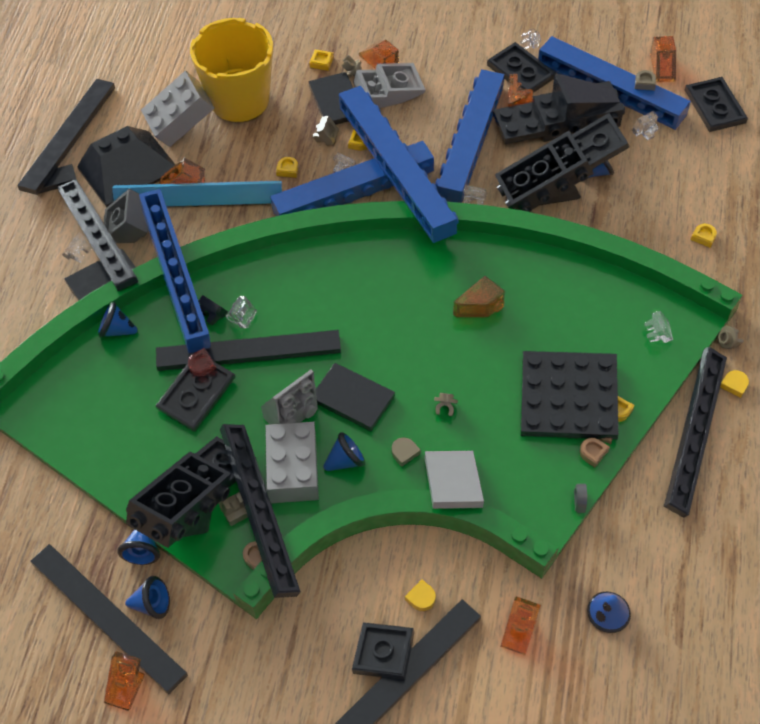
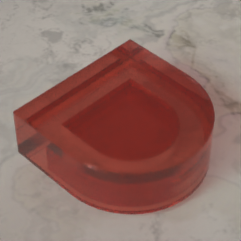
(201, 363)

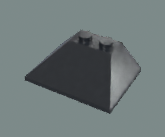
(123, 158)

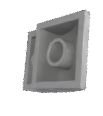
(390, 83)

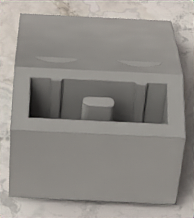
(292, 403)

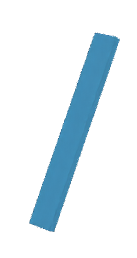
(209, 193)

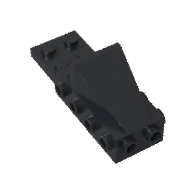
(568, 108)
(556, 167)
(183, 496)

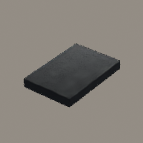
(517, 60)
(326, 95)
(716, 104)
(90, 278)
(193, 396)
(353, 396)

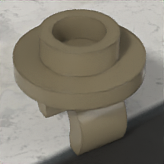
(351, 65)
(729, 337)
(445, 400)

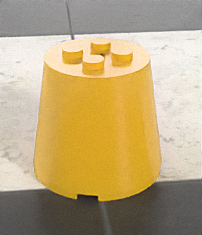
(234, 67)

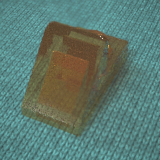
(517, 95)
(520, 625)
(123, 681)

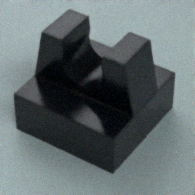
(214, 310)

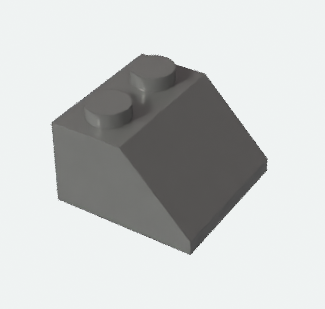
(125, 218)

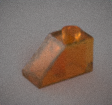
(380, 53)
(664, 58)
(184, 172)
(480, 300)

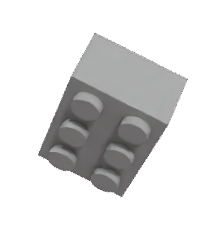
(177, 109)
(291, 462)

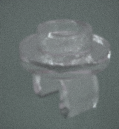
(531, 39)

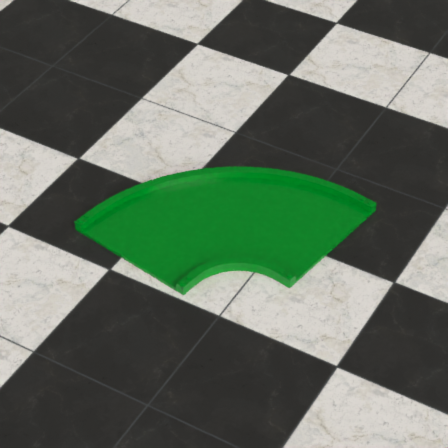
(391, 294)

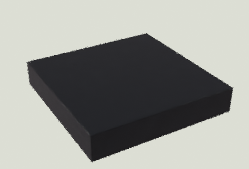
(383, 651)

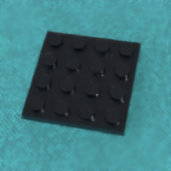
(569, 395)

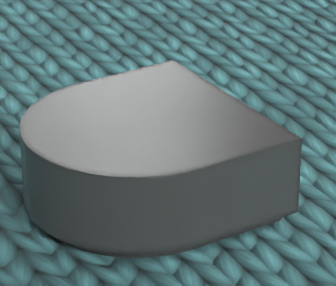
(580, 498)

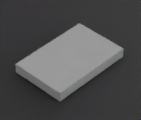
(453, 479)

